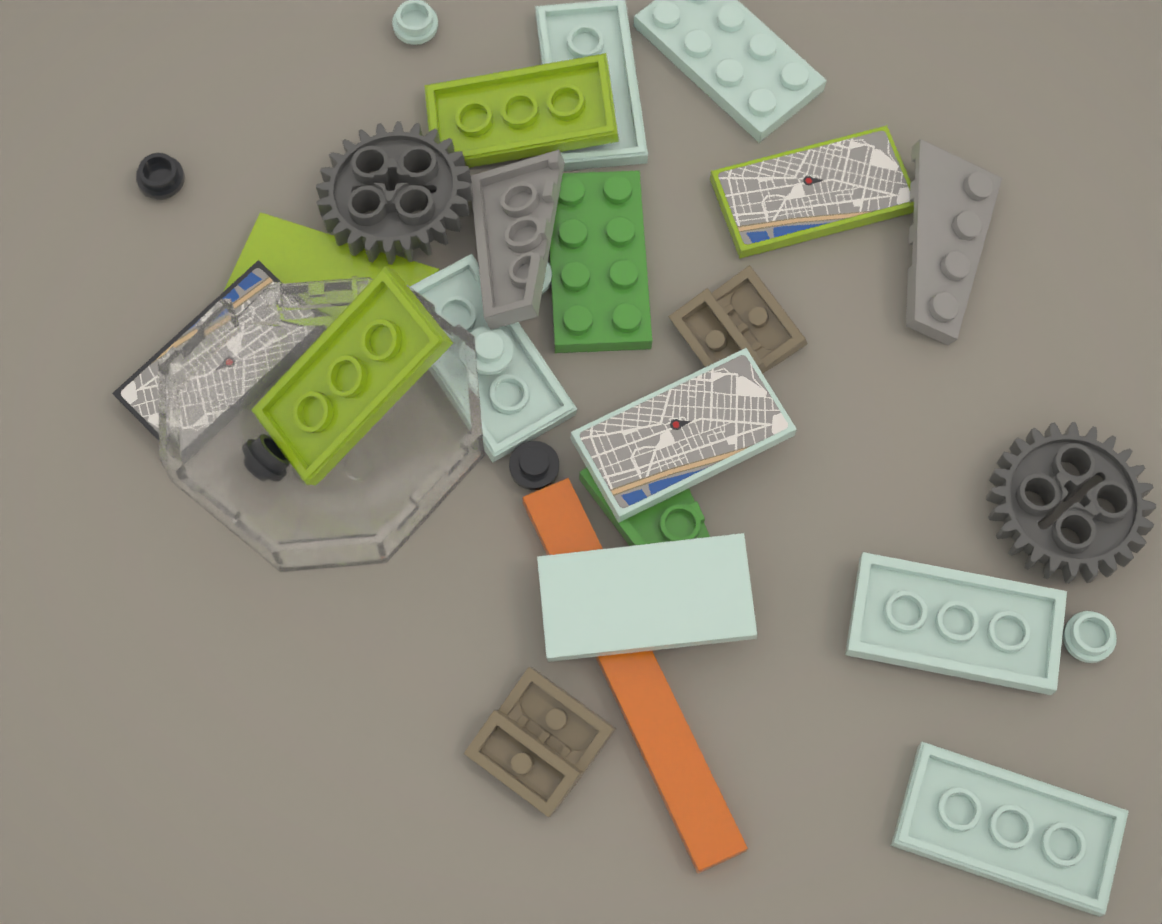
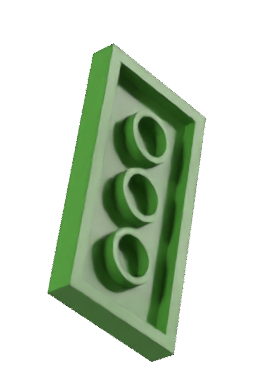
(600, 264)

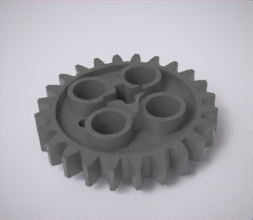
(394, 192)
(1103, 535)

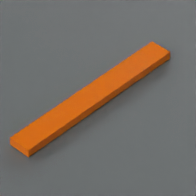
(647, 704)

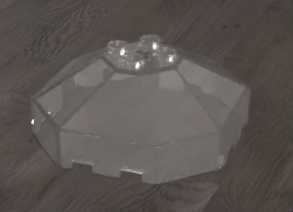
(373, 493)

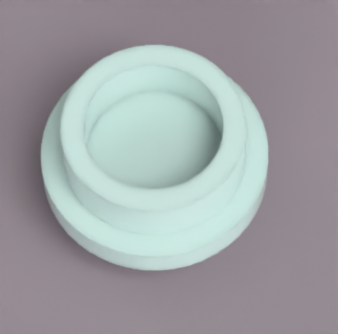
(415, 22)
(493, 350)
(1089, 636)

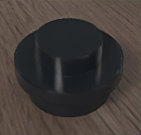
(160, 176)
(265, 459)
(534, 465)

